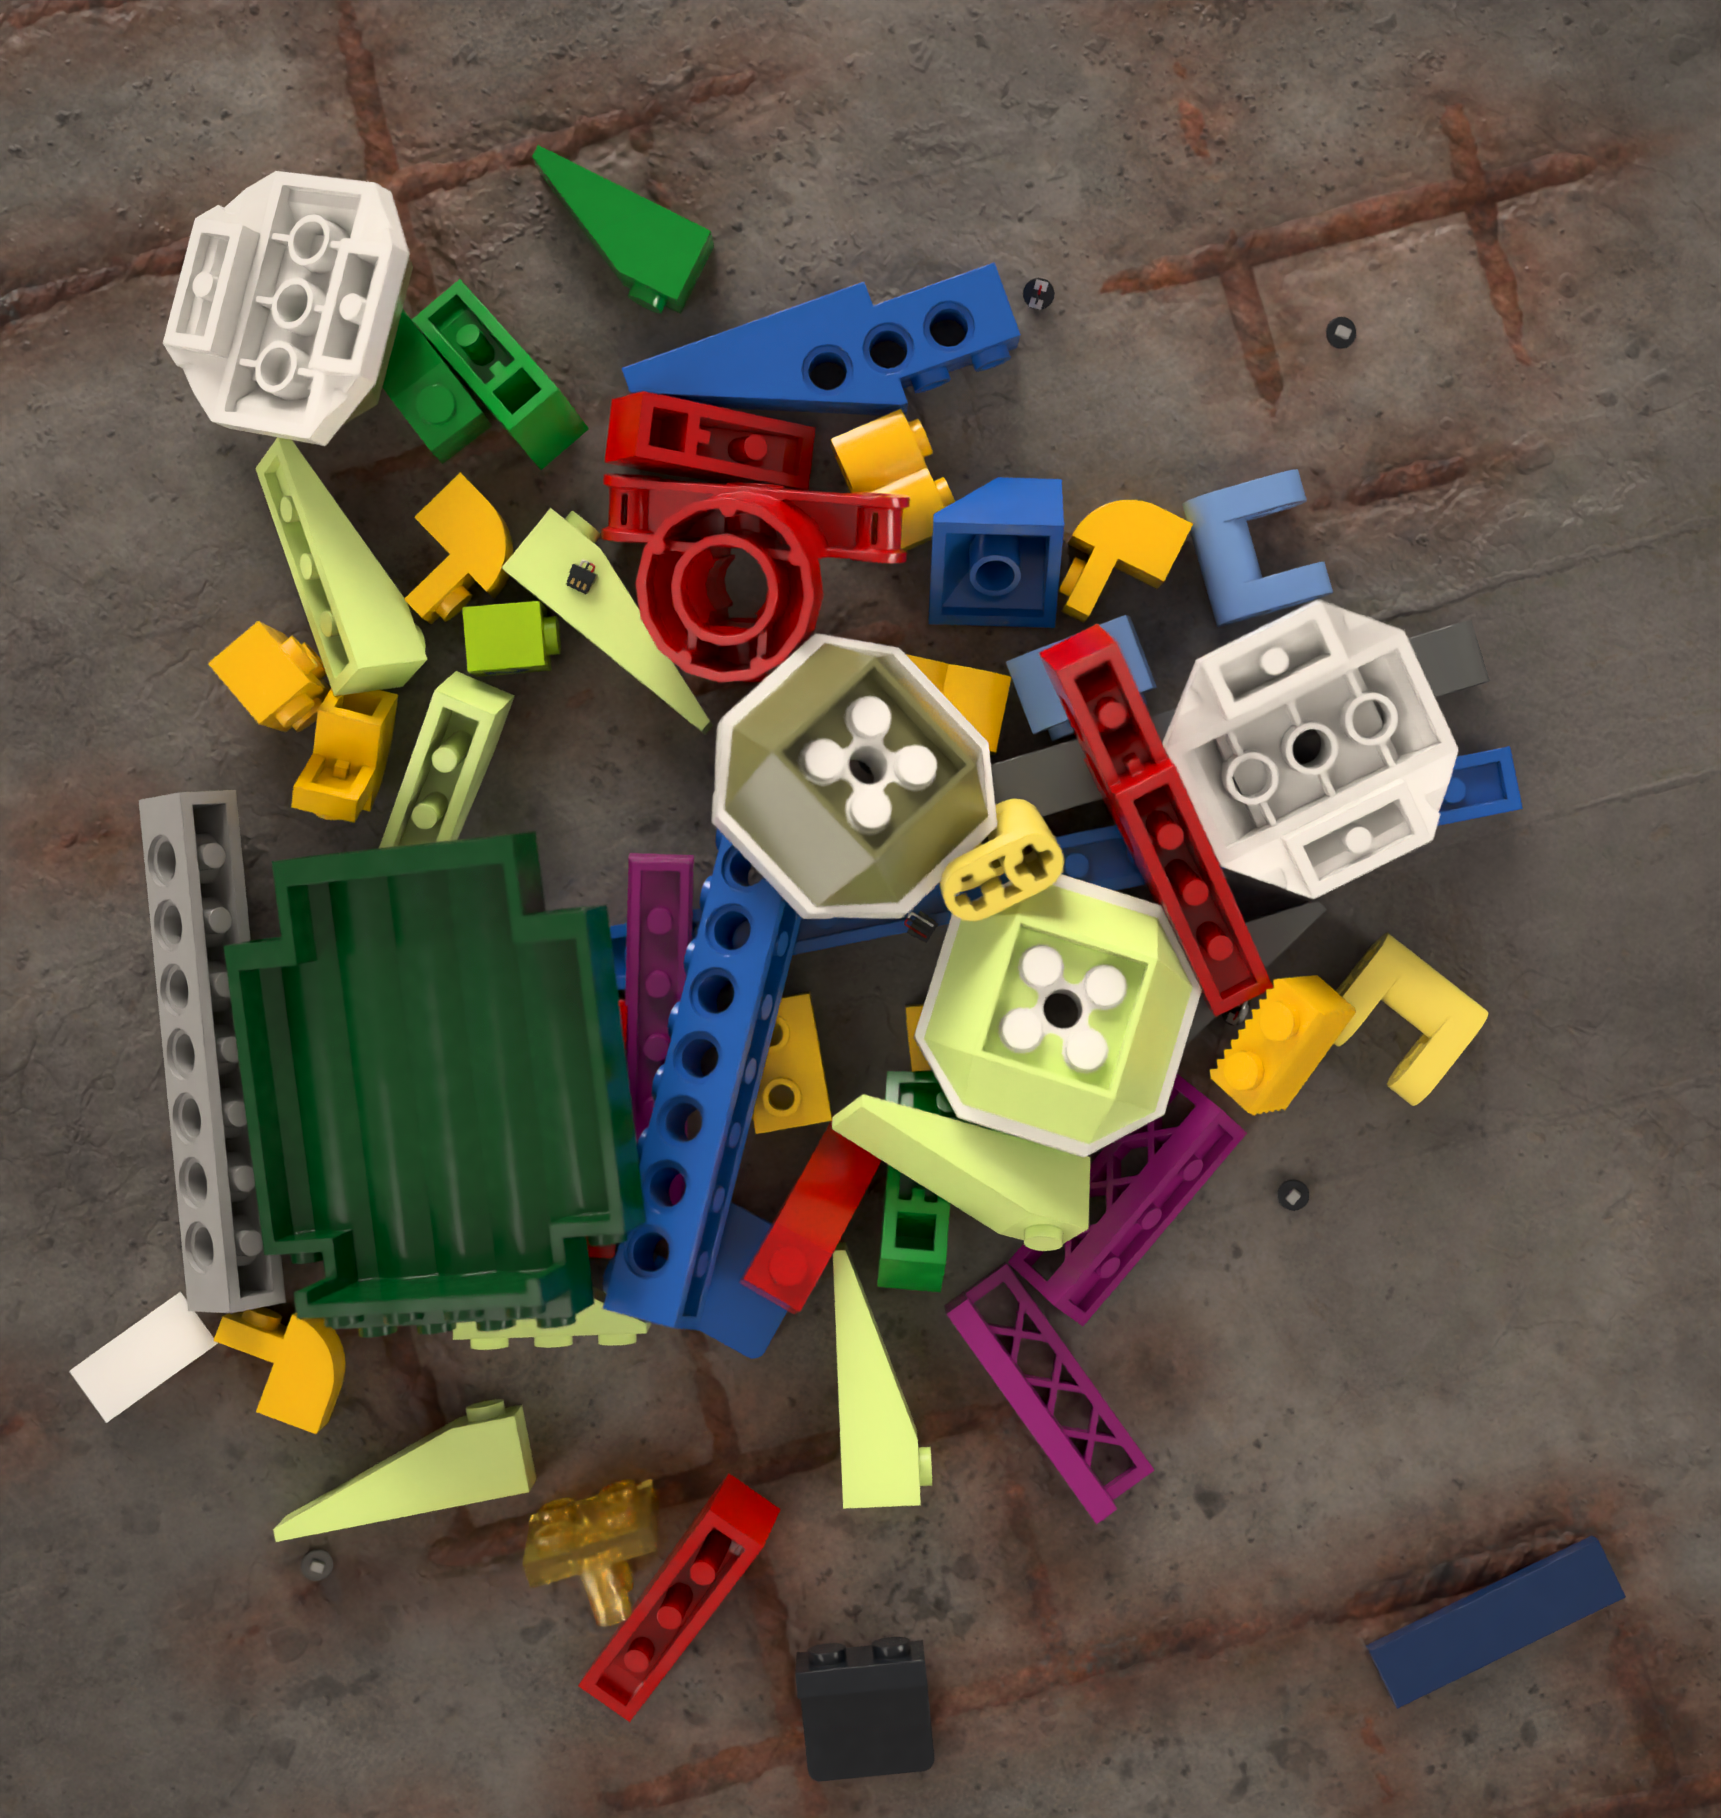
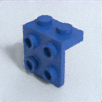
(732, 1310)

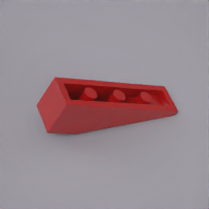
(681, 1597)

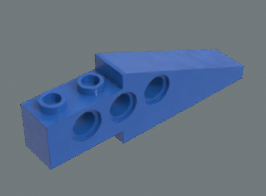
(772, 358)

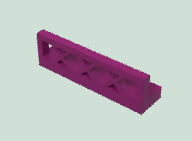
(1143, 1209)
(1029, 1405)

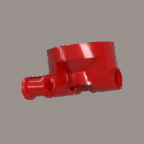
(689, 550)

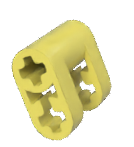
(1019, 848)
(1422, 998)

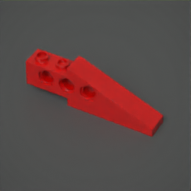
(1155, 815)

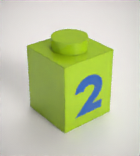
(510, 638)

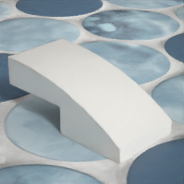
(143, 1357)

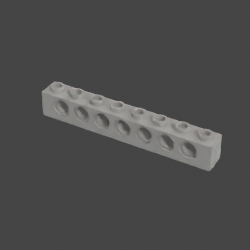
(194, 912)

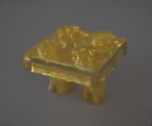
(595, 1542)

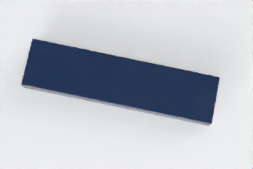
(1495, 1621)

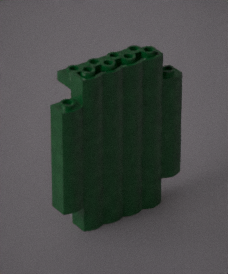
(435, 1087)

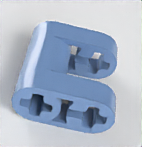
(1229, 555)

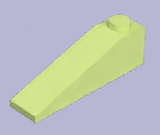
(347, 595)
(605, 614)
(448, 761)
(988, 1174)
(876, 1428)
(455, 1466)

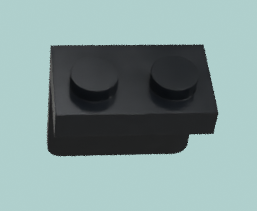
(865, 1709)

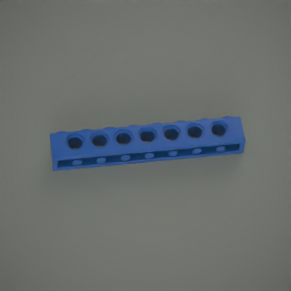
(724, 1098)

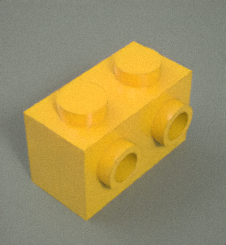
(274, 677)
(793, 1078)

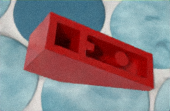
(707, 442)
(811, 1222)

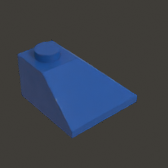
(998, 555)

